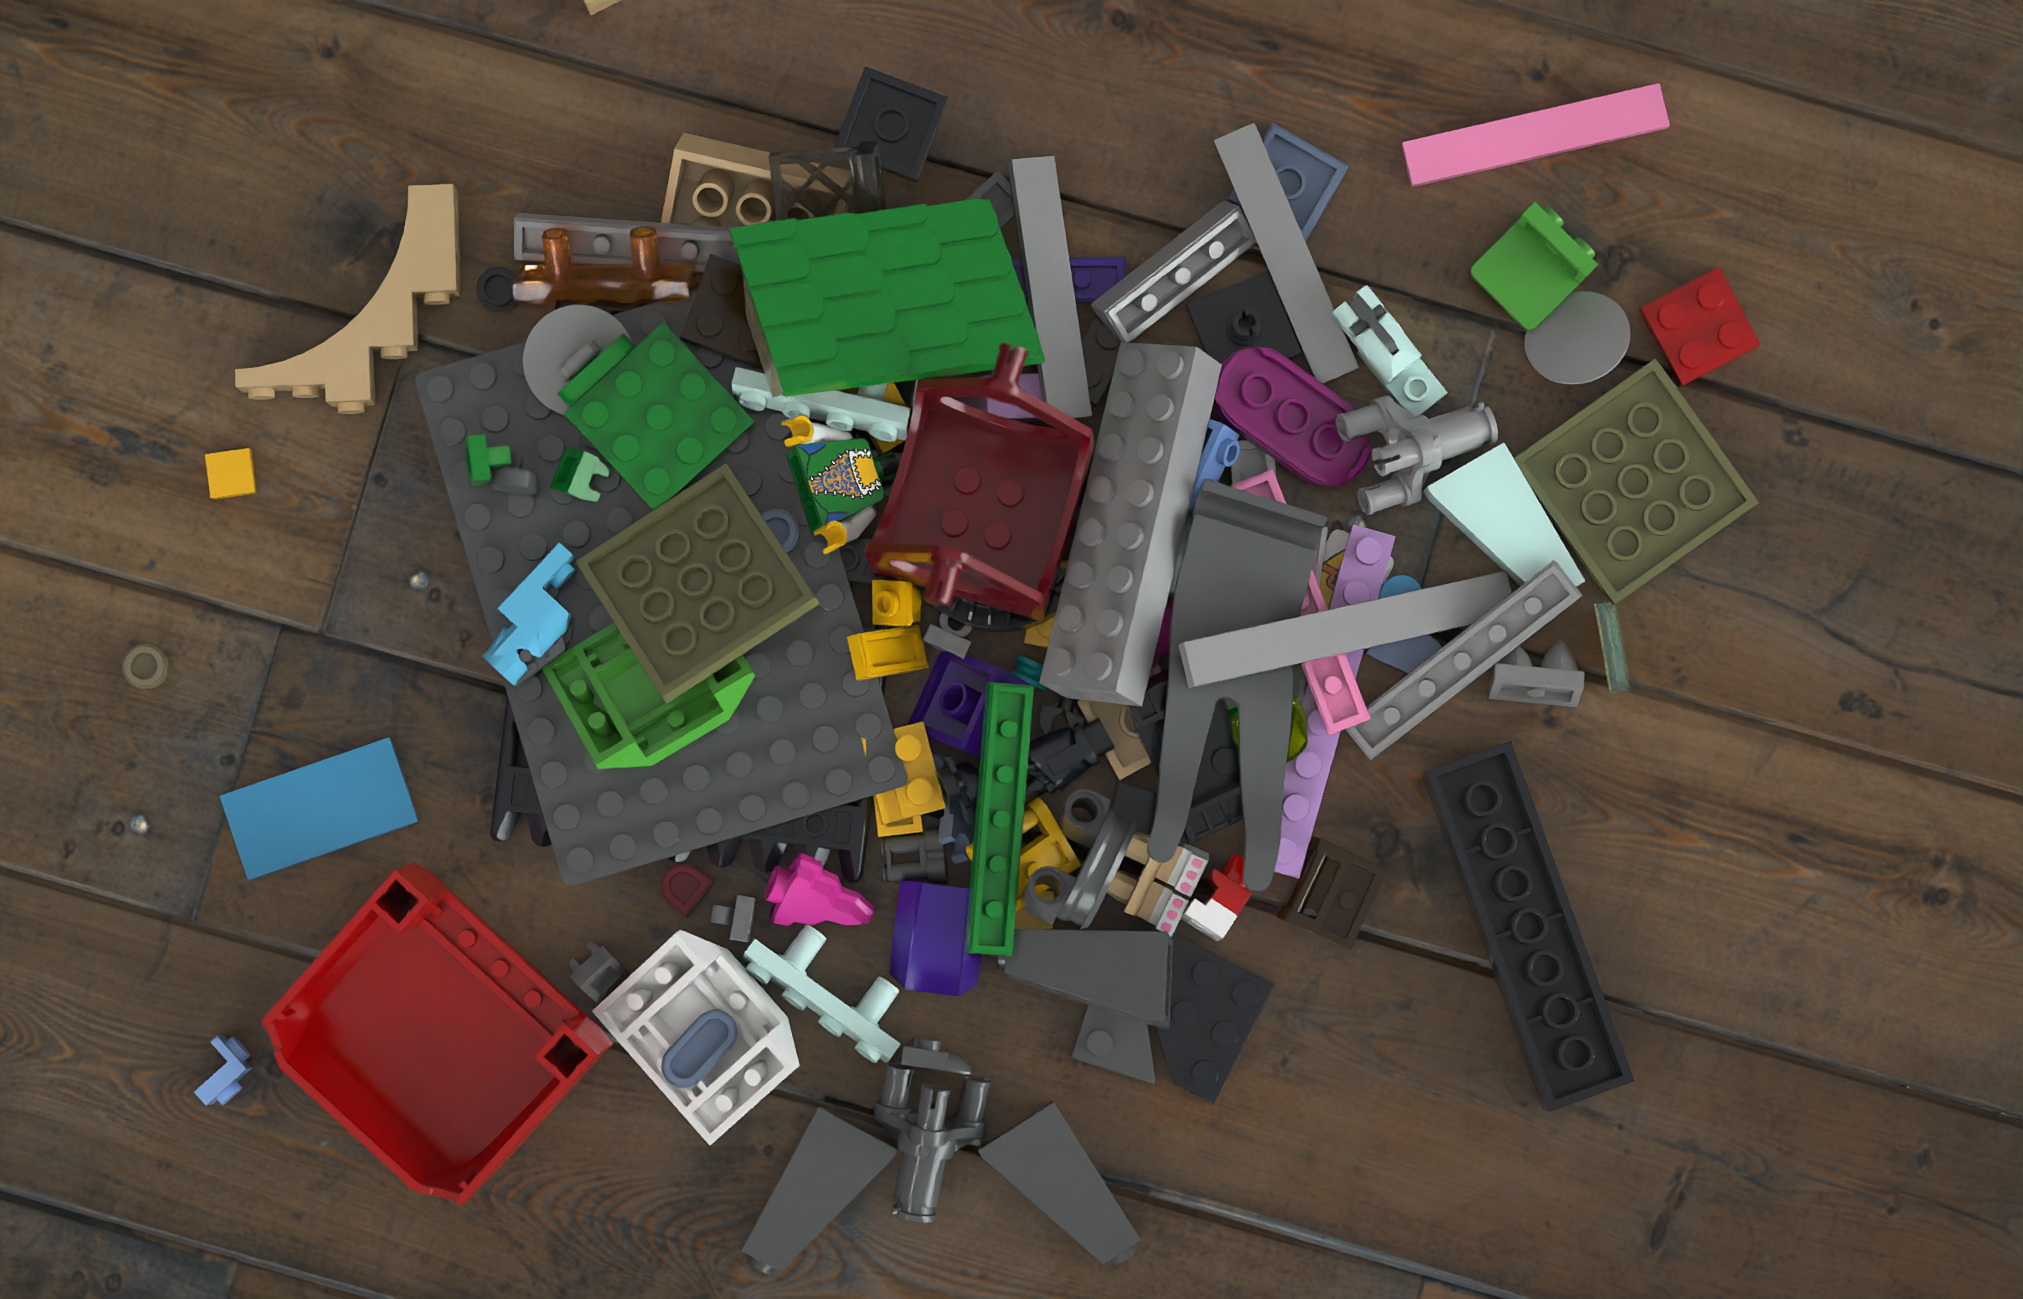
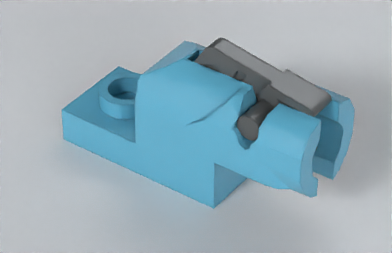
(536, 621)

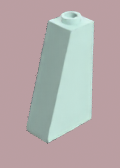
(1502, 516)

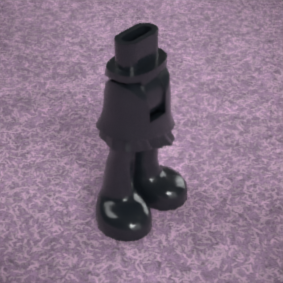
(1053, 759)

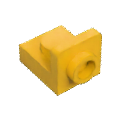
(895, 602)

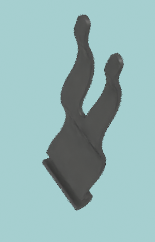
(1239, 571)

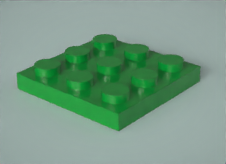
(659, 417)

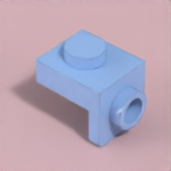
(224, 1083)

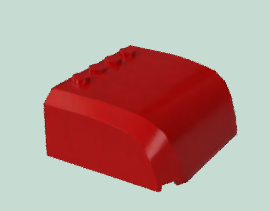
(431, 1037)

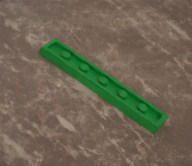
(999, 819)

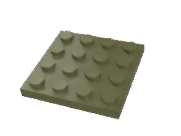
(1634, 482)
(697, 583)

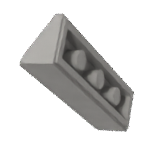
(1175, 272)

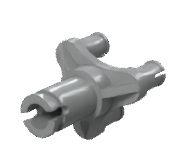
(1413, 445)

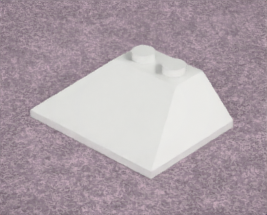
(669, 995)

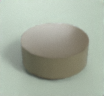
(145, 666)

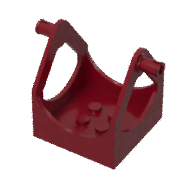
(983, 497)

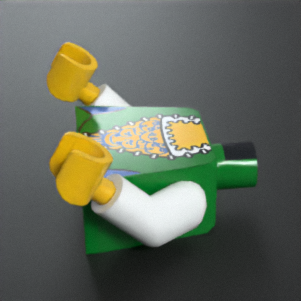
(836, 479)

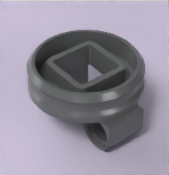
(1081, 896)

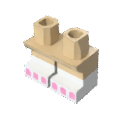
(1161, 888)

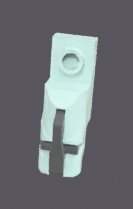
(1389, 352)

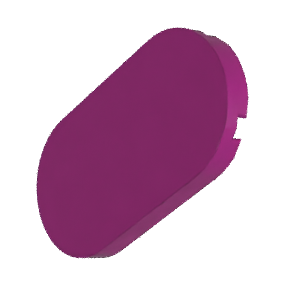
(1289, 416)

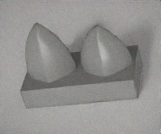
(1551, 684)

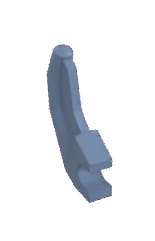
(957, 823)

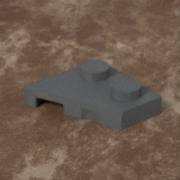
(1115, 1044)

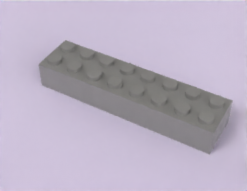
(1131, 523)

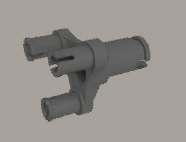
(927, 1135)

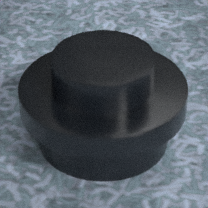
(496, 289)

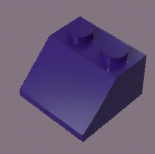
(955, 701)

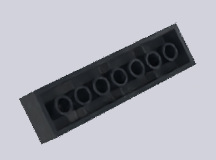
(1527, 927)

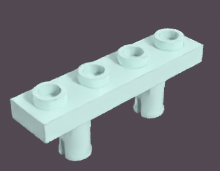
(838, 409)
(836, 1016)

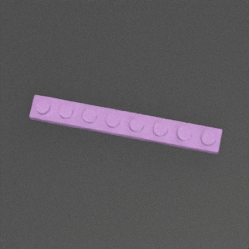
(1306, 776)

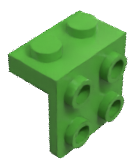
(1534, 266)

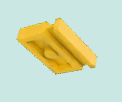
(922, 790)

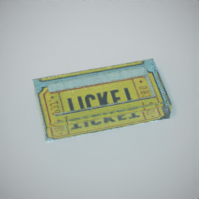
(1612, 647)

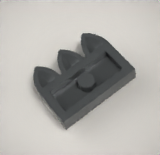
(927, 1054)

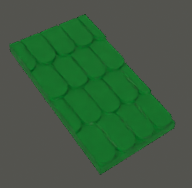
(881, 296)

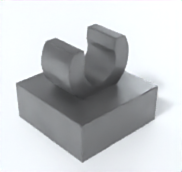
(947, 639)
(739, 917)
(599, 973)

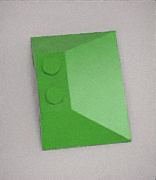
(622, 711)

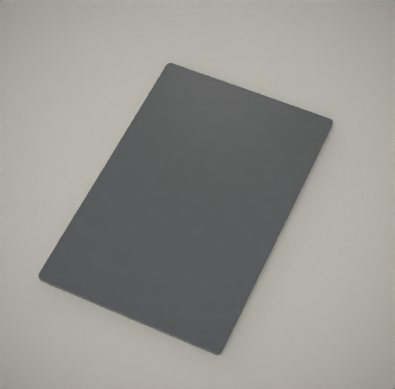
(801, 720)

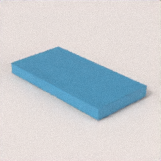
(319, 808)

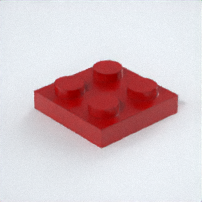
(1699, 327)

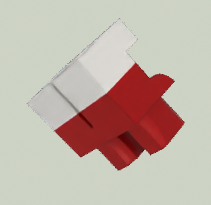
(1223, 903)

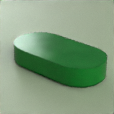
(596, 370)

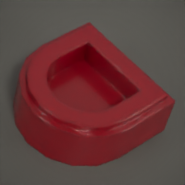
(684, 887)

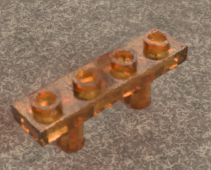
(589, 282)

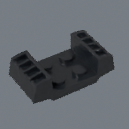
(1217, 789)

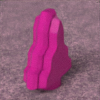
(813, 895)

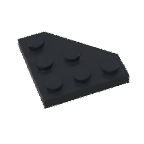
(1209, 1017)

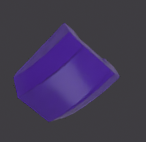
(932, 939)

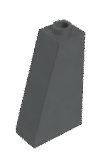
(1100, 968)
(1059, 1178)
(820, 1180)

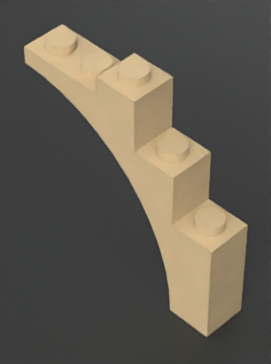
(345, 363)

